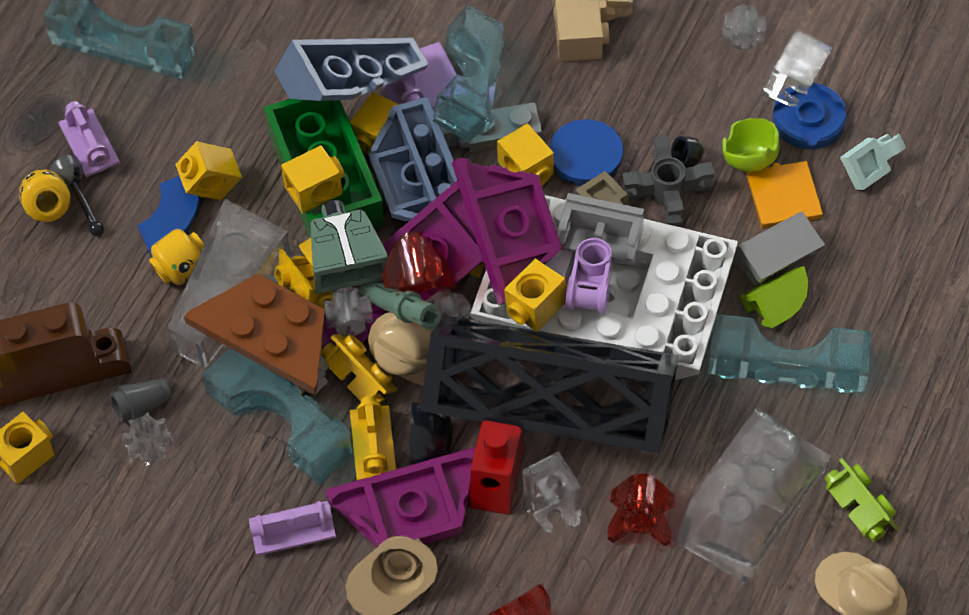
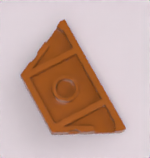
(266, 327)

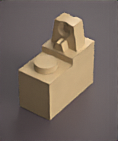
(583, 26)

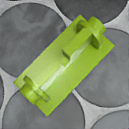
(872, 512)

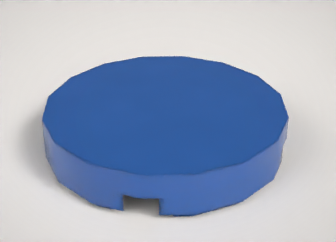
(814, 121)
(586, 150)

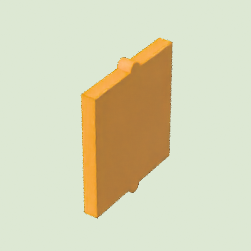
(783, 193)

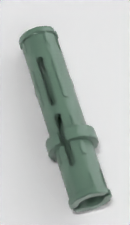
(406, 306)

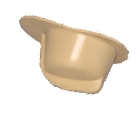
(400, 347)
(391, 576)
(859, 586)

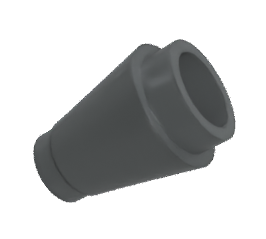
(139, 398)

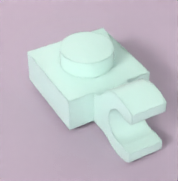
(869, 159)

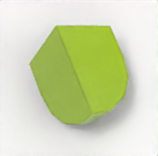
(778, 297)

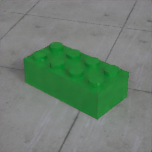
(306, 124)

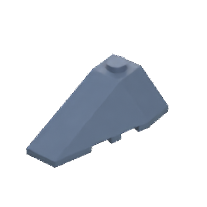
(346, 66)

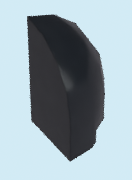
(428, 435)

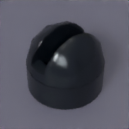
(687, 150)

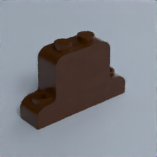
(56, 352)

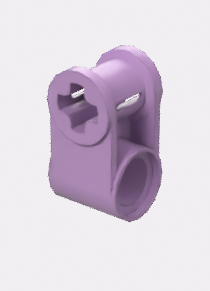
(590, 277)

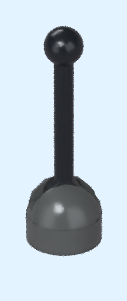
(72, 172)

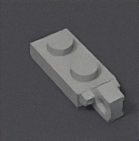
(505, 122)

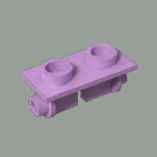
(87, 139)
(292, 528)

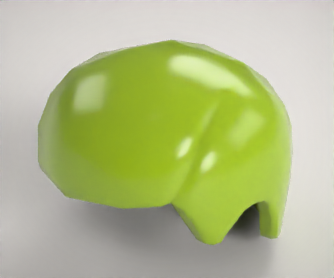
(751, 145)

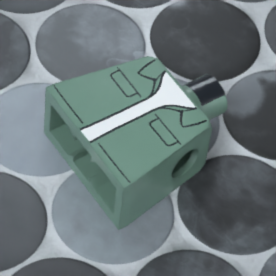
(345, 249)

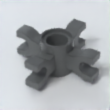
(668, 169)

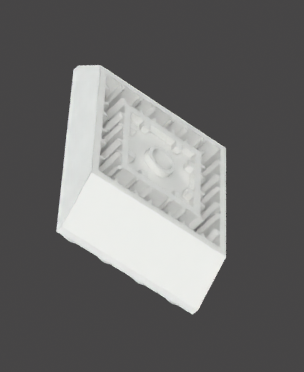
(659, 303)

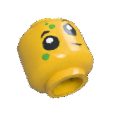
(54, 195)
(176, 256)

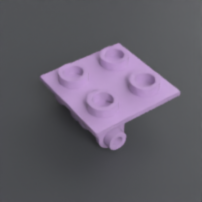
(426, 82)

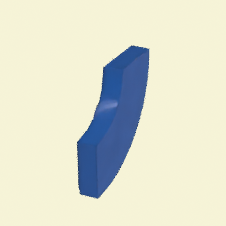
(175, 211)

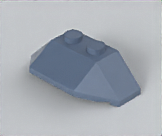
(411, 159)

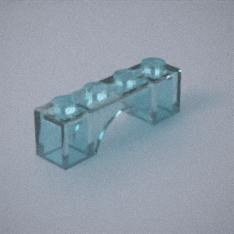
(159, 47)
(468, 100)
(834, 363)
(315, 442)

